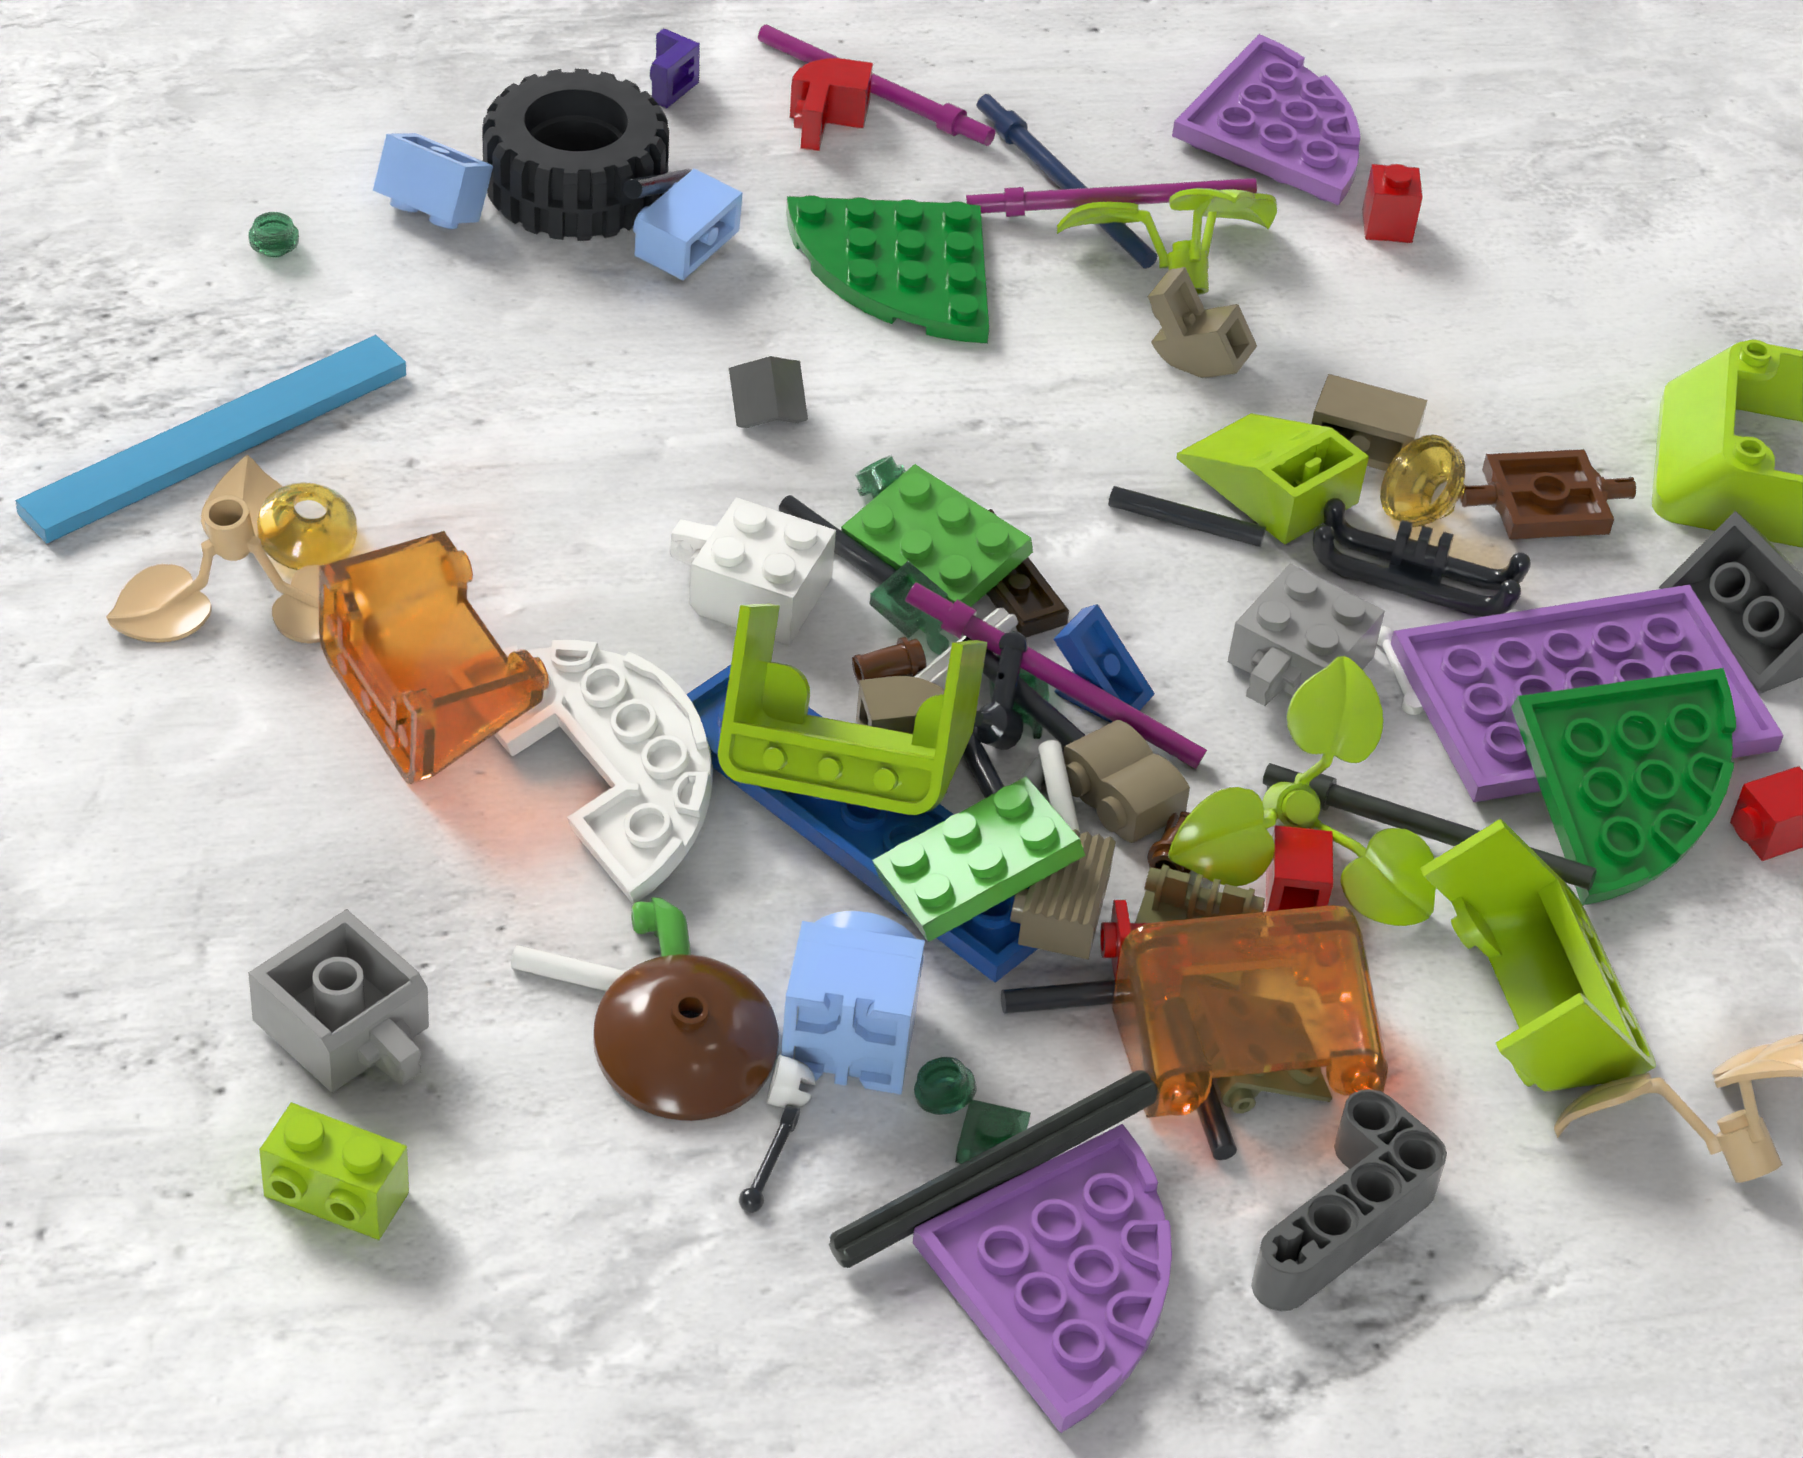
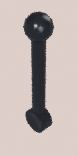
(752, 1198)

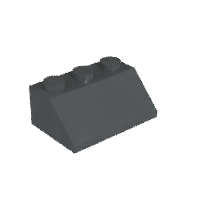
(1751, 599)

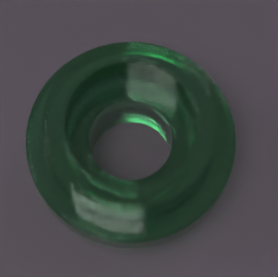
(273, 234)
(878, 476)
(944, 1086)

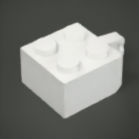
(756, 559)

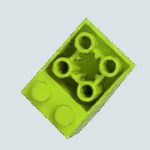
(1279, 471)

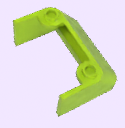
(1710, 472)
(778, 746)
(1547, 961)

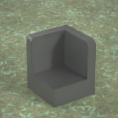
(768, 392)

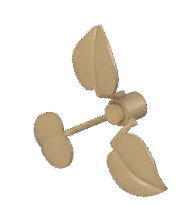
(167, 603)
(1742, 1134)

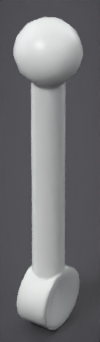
(1410, 702)

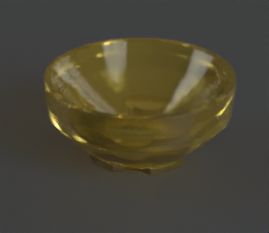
(1415, 477)
(301, 540)

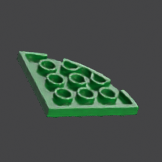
(899, 259)
(1631, 771)

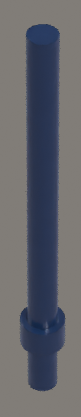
(1014, 131)

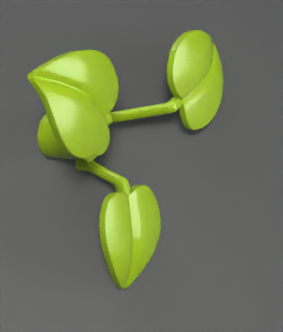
(1188, 253)
(1228, 832)

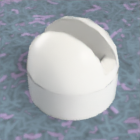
(786, 1082)

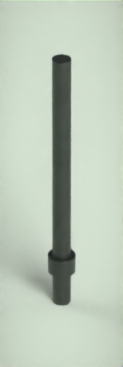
(1415, 821)

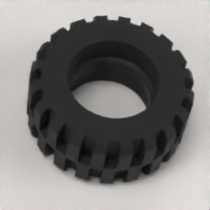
(567, 150)

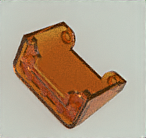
(420, 654)
(1248, 1000)

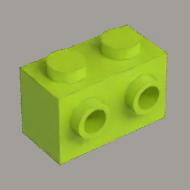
(334, 1170)

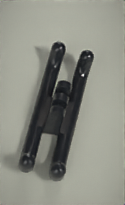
(1417, 565)

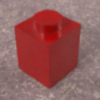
(1392, 203)
(1771, 814)
(1299, 869)

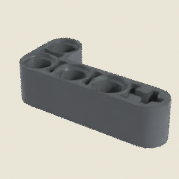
(1388, 1182)

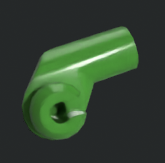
(665, 921)

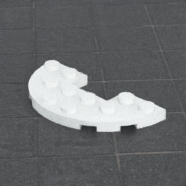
(643, 743)

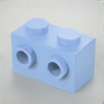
(432, 179)
(687, 224)

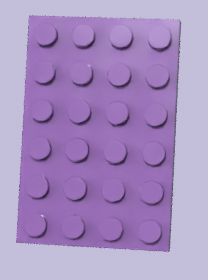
(1478, 666)

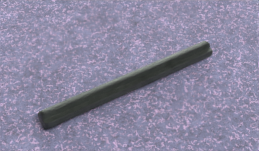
(993, 1167)

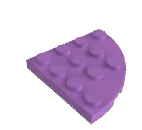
(1277, 121)
(1062, 1270)

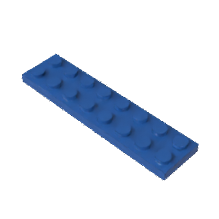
(859, 834)

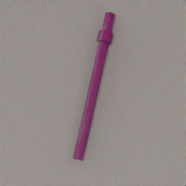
(947, 117)
(1016, 201)
(961, 621)

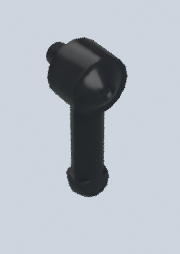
(997, 721)

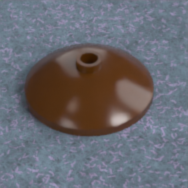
(681, 1063)

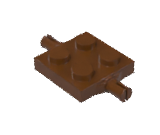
(1548, 494)

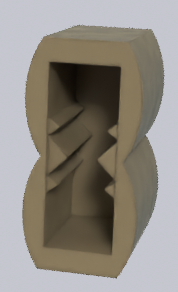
(1125, 781)

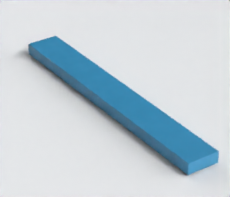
(209, 439)

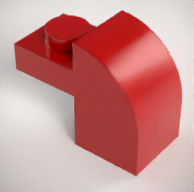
(829, 93)

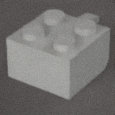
(1299, 631)
(342, 1003)

